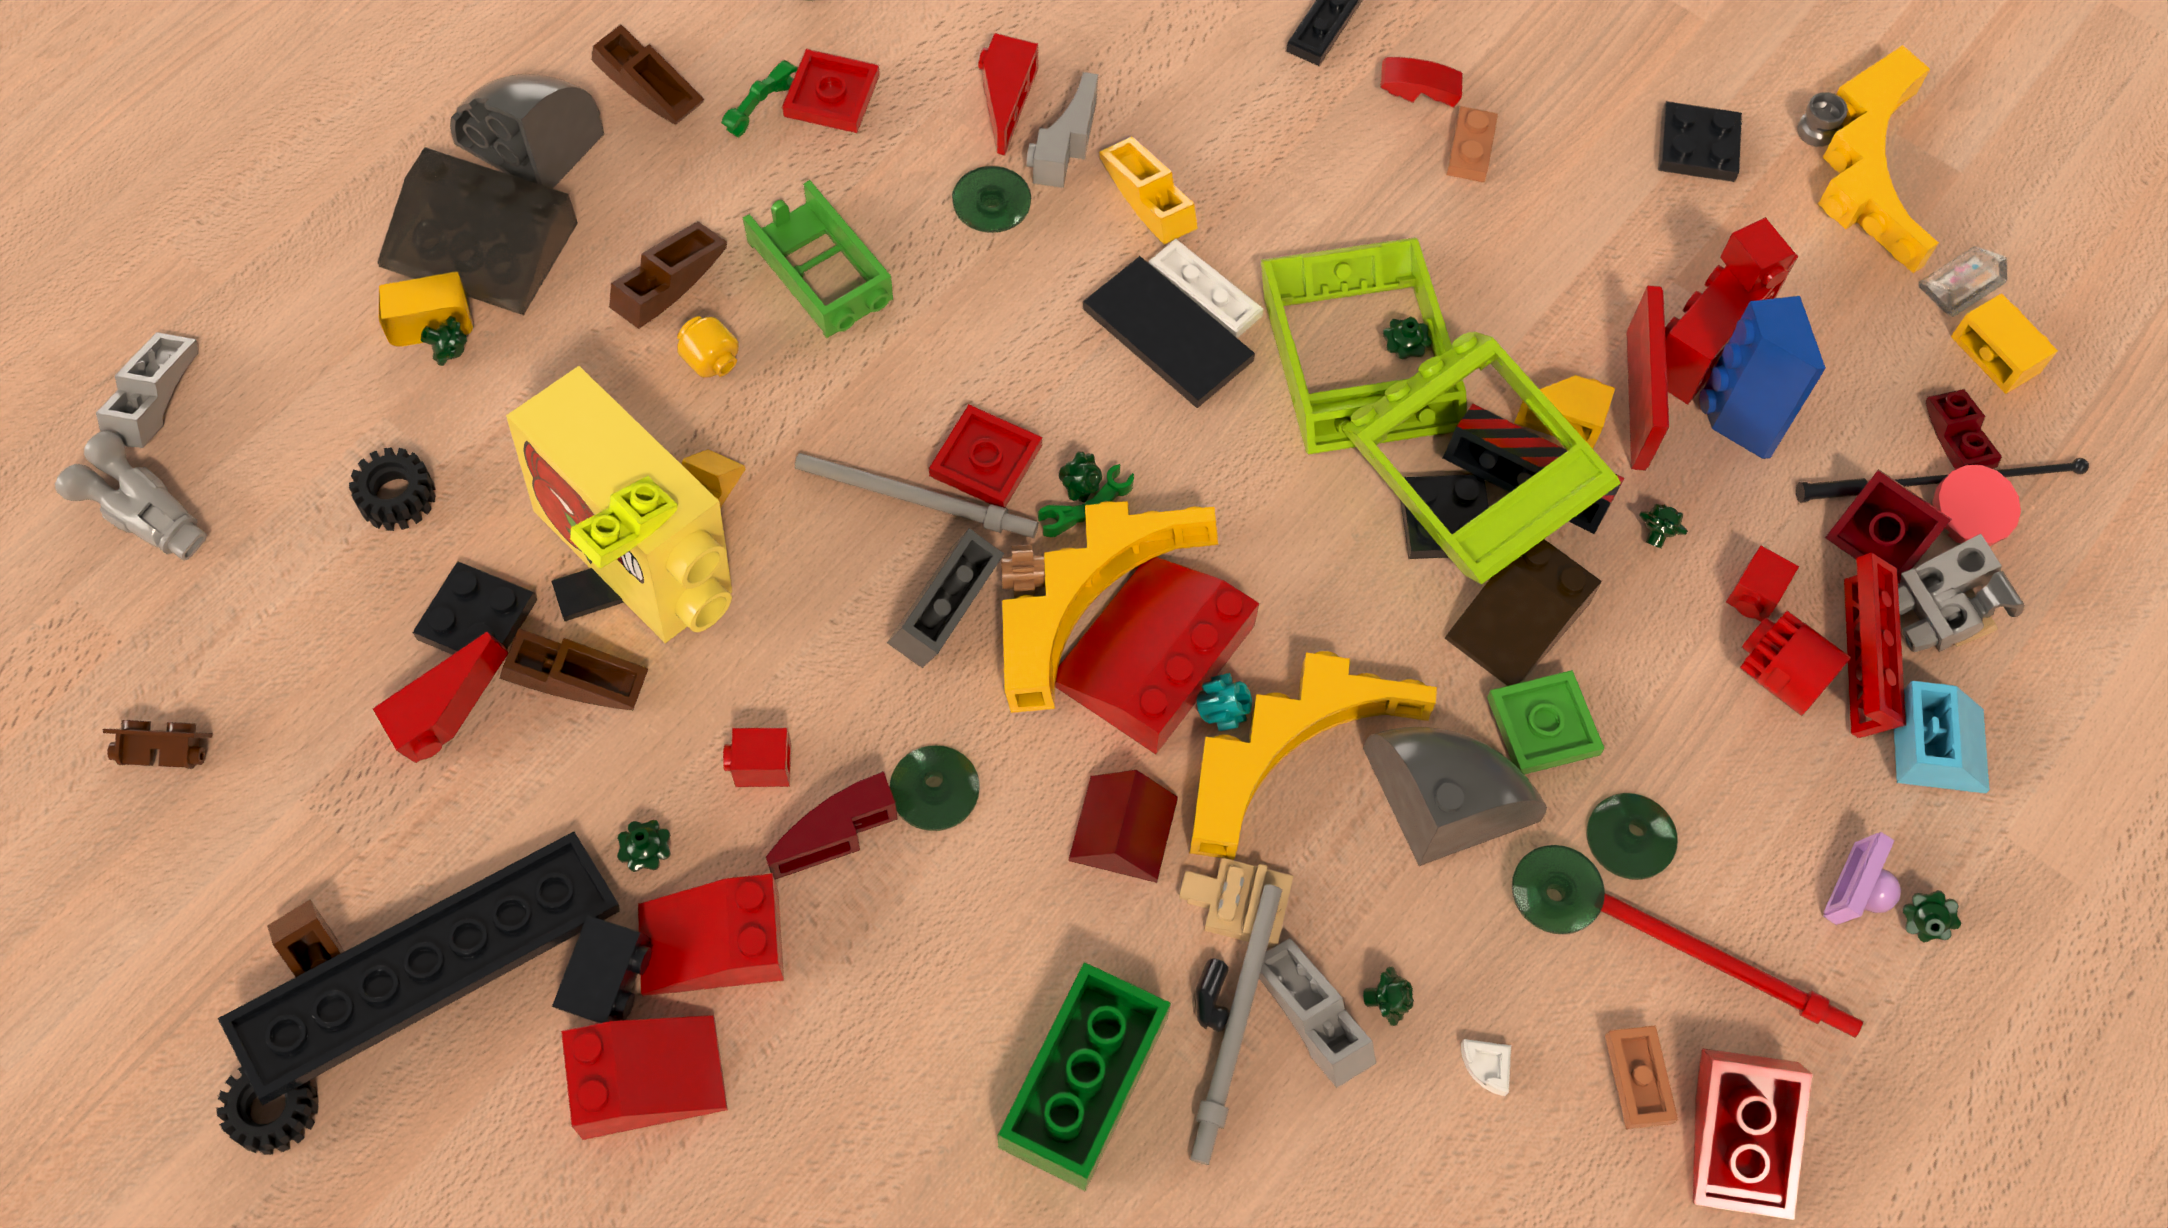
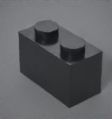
(603, 972)

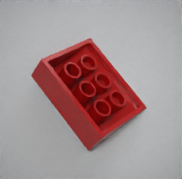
(1156, 649)

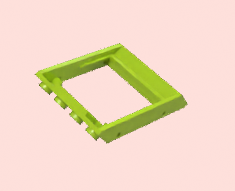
(1346, 274)
(1525, 513)

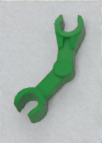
(778, 80)
(1068, 516)

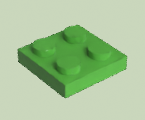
(1545, 722)

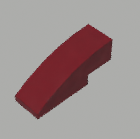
(833, 826)

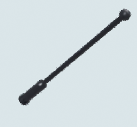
(1852, 487)

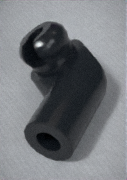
(1207, 994)

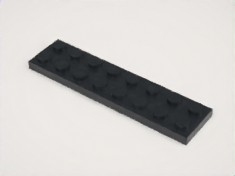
(416, 967)

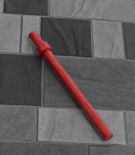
(1811, 1005)

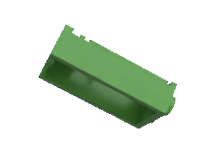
(802, 226)

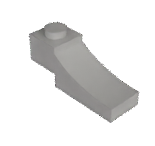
(1066, 137)
(145, 388)
(1317, 1013)

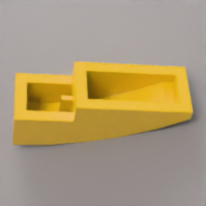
(1150, 190)

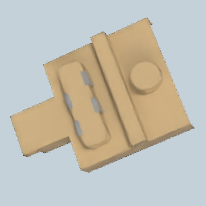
(1236, 898)

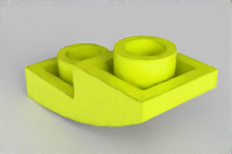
(631, 518)

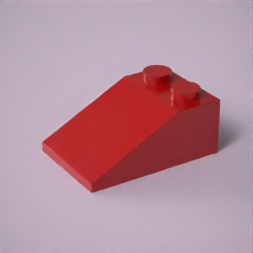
(713, 936)
(642, 1073)
(1749, 1132)

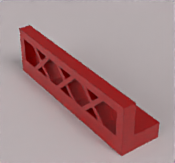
(1874, 647)

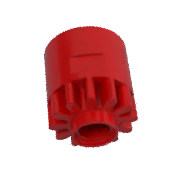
(1792, 661)

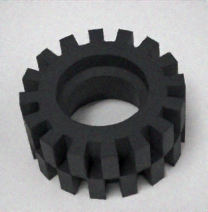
(386, 469)
(265, 1137)

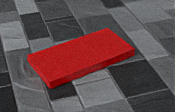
(1647, 378)

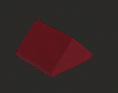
(1889, 524)
(1124, 825)

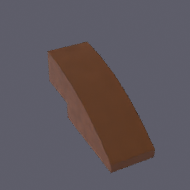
(645, 75)
(665, 274)
(572, 671)

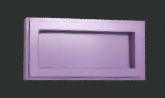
(1864, 882)

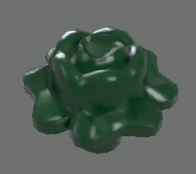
(1407, 338)
(446, 340)
(1081, 476)
(1662, 523)
(643, 845)
(1931, 916)
(1391, 996)

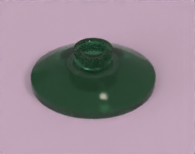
(987, 188)
(937, 806)
(1623, 851)
(1571, 876)

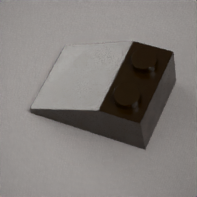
(1524, 612)

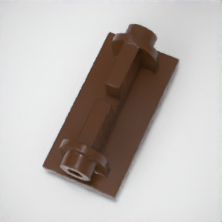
(177, 745)

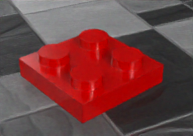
(831, 91)
(985, 456)

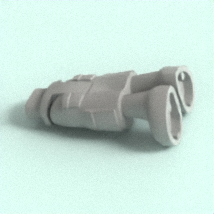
(139, 504)

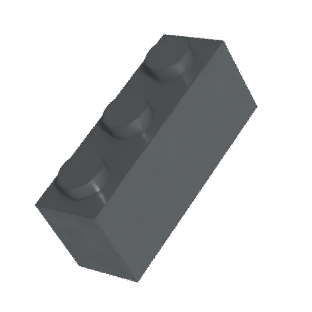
(945, 598)

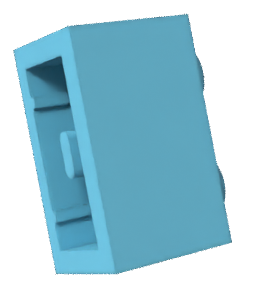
(1941, 739)

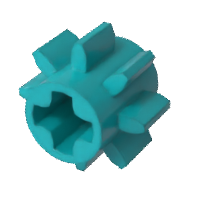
(1224, 702)

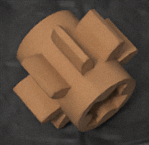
(1023, 571)

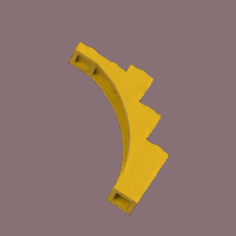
(1857, 152)
(1116, 543)
(1326, 698)

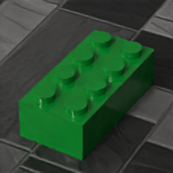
(1083, 1076)

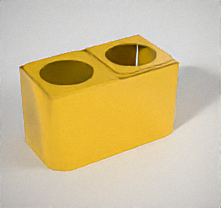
(422, 302)

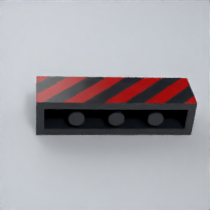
(1511, 456)

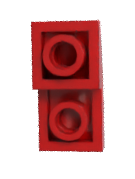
(1415, 76)

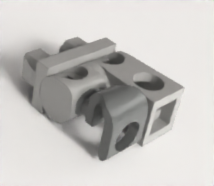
(1939, 597)

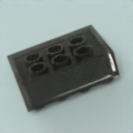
(477, 223)

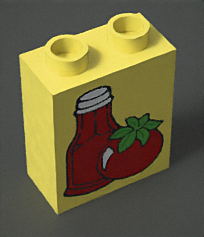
(582, 449)

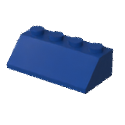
(1763, 375)

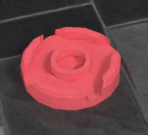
(1978, 503)

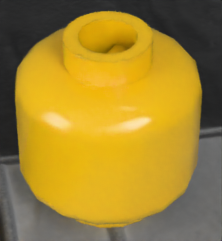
(707, 346)

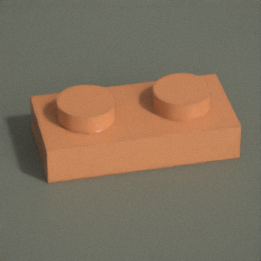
(1472, 144)
(1641, 1077)

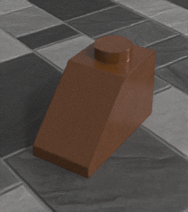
(304, 938)

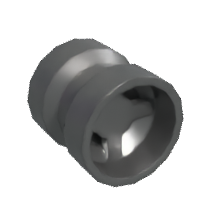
(1822, 119)

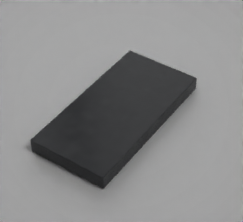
(1168, 331)

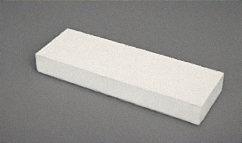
(1207, 288)

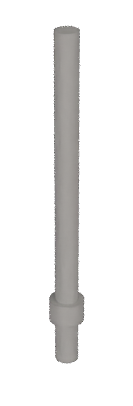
(993, 517)
(1212, 1112)

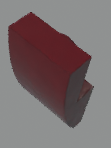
(1959, 431)

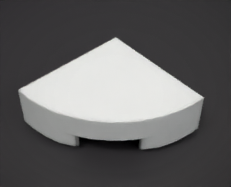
(1488, 1064)

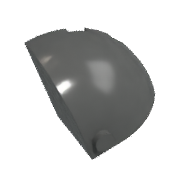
(528, 126)
(1450, 789)

